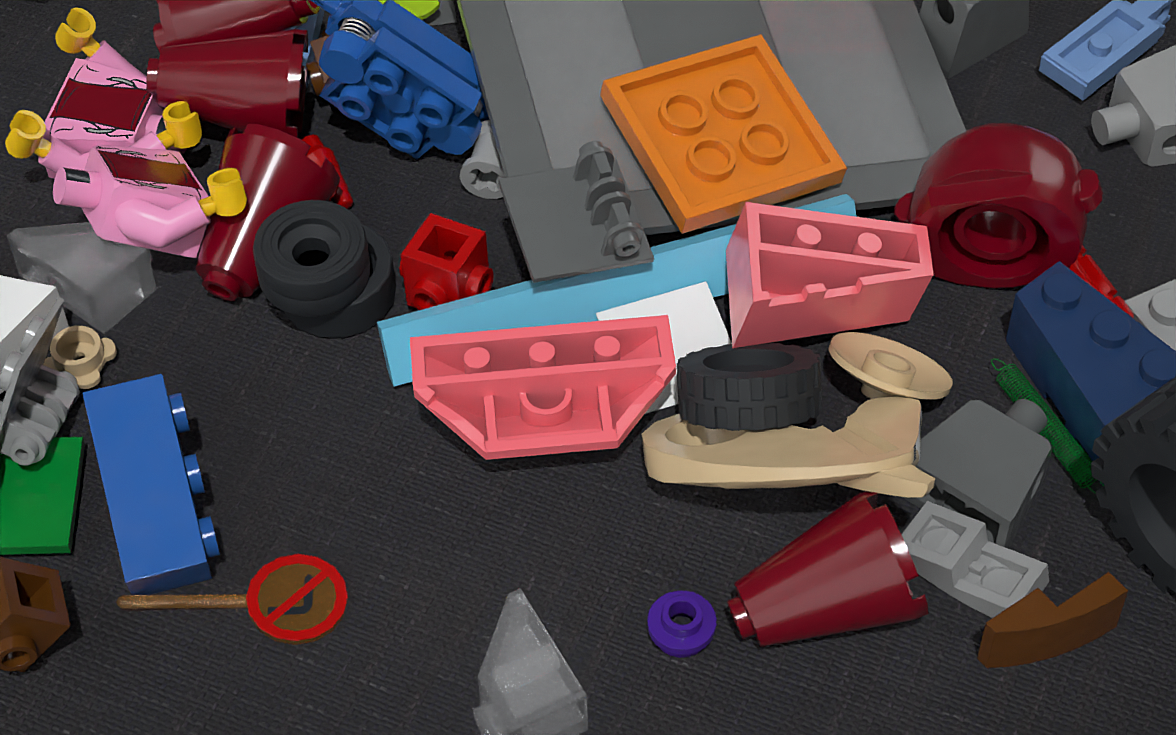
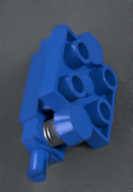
(400, 77)

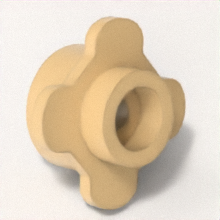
(80, 344)

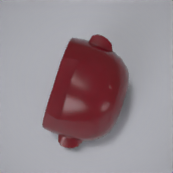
(1001, 205)

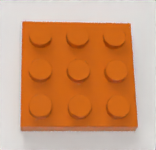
(722, 132)

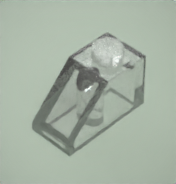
(92, 274)
(526, 679)

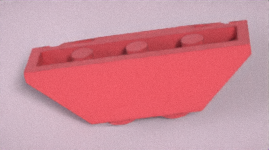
(544, 384)

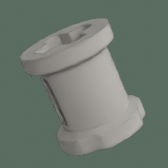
(487, 160)

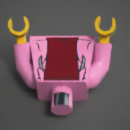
(97, 105)
(149, 192)

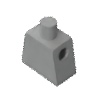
(1143, 109)

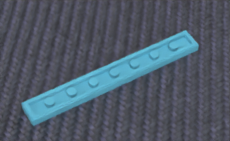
(574, 297)

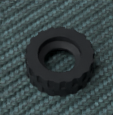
(749, 386)

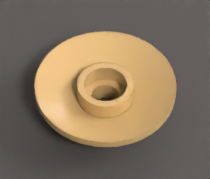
(889, 367)

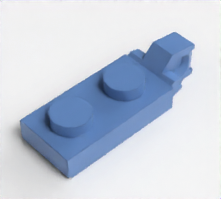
(1105, 44)

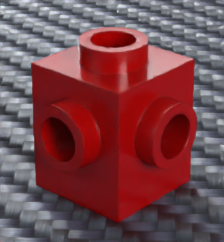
(445, 263)

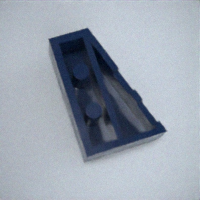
(1085, 352)

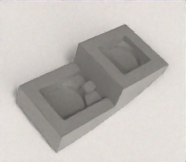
(962, 562)

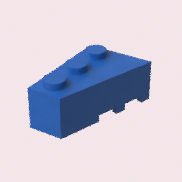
(150, 485)

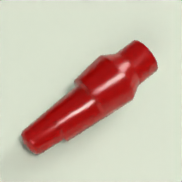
(318, 153)

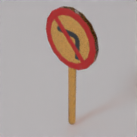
(287, 600)

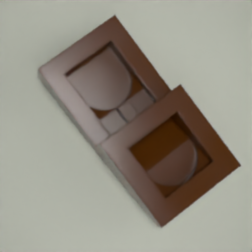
(1040, 630)

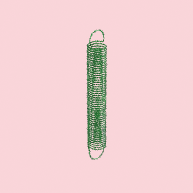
(1044, 432)

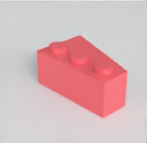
(821, 273)

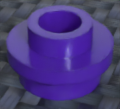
(680, 639)

